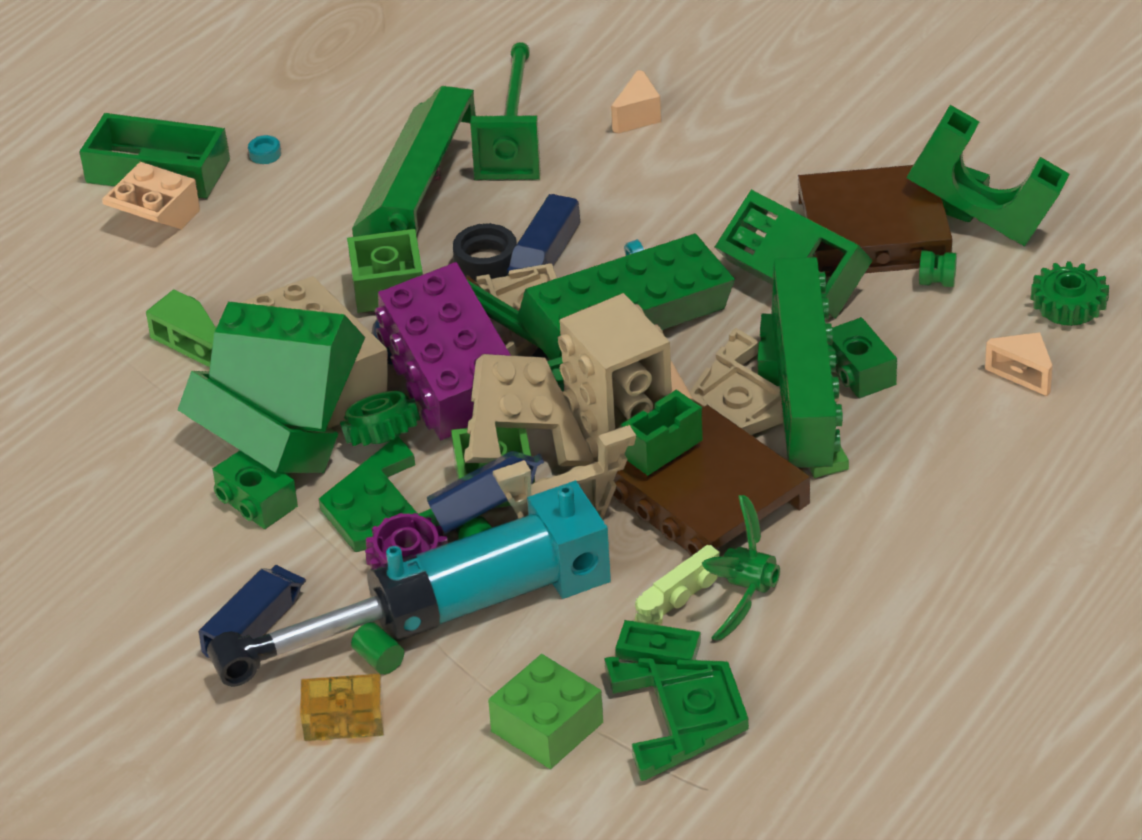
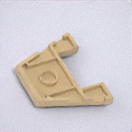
(511, 291)
(736, 390)
(521, 395)
(594, 479)

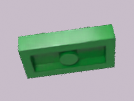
(656, 642)

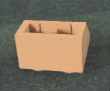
(156, 195)

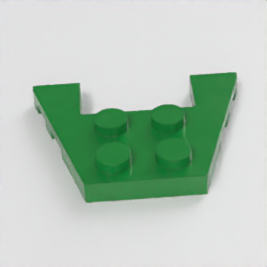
(369, 496)
(696, 702)

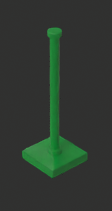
(507, 144)

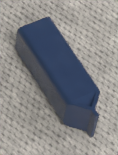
(547, 233)
(475, 492)
(254, 606)

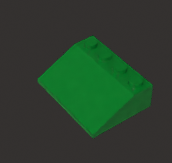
(285, 360)

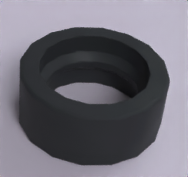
(484, 237)

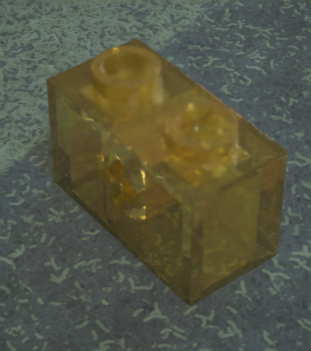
(342, 707)

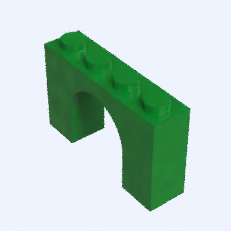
(1009, 211)

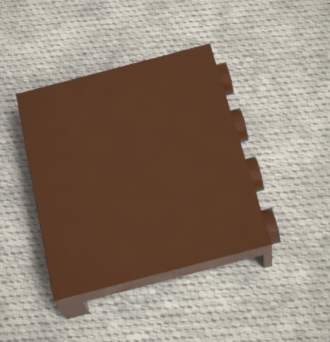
(879, 213)
(699, 491)

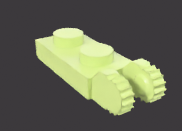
(675, 587)

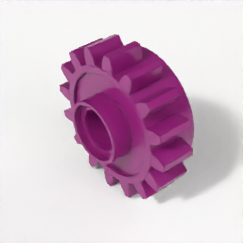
(408, 531)

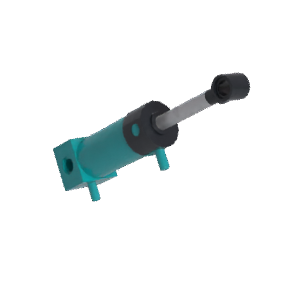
(555, 544)

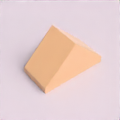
(636, 105)
(1021, 360)

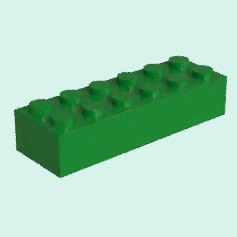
(667, 281)
(805, 362)

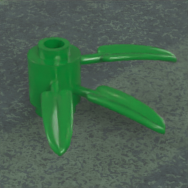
(745, 569)

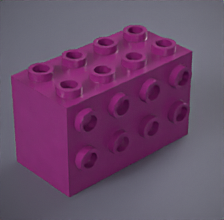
(434, 341)

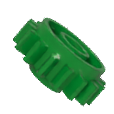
(1069, 294)
(379, 418)

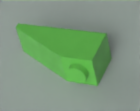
(182, 325)

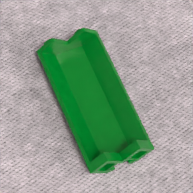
(414, 162)

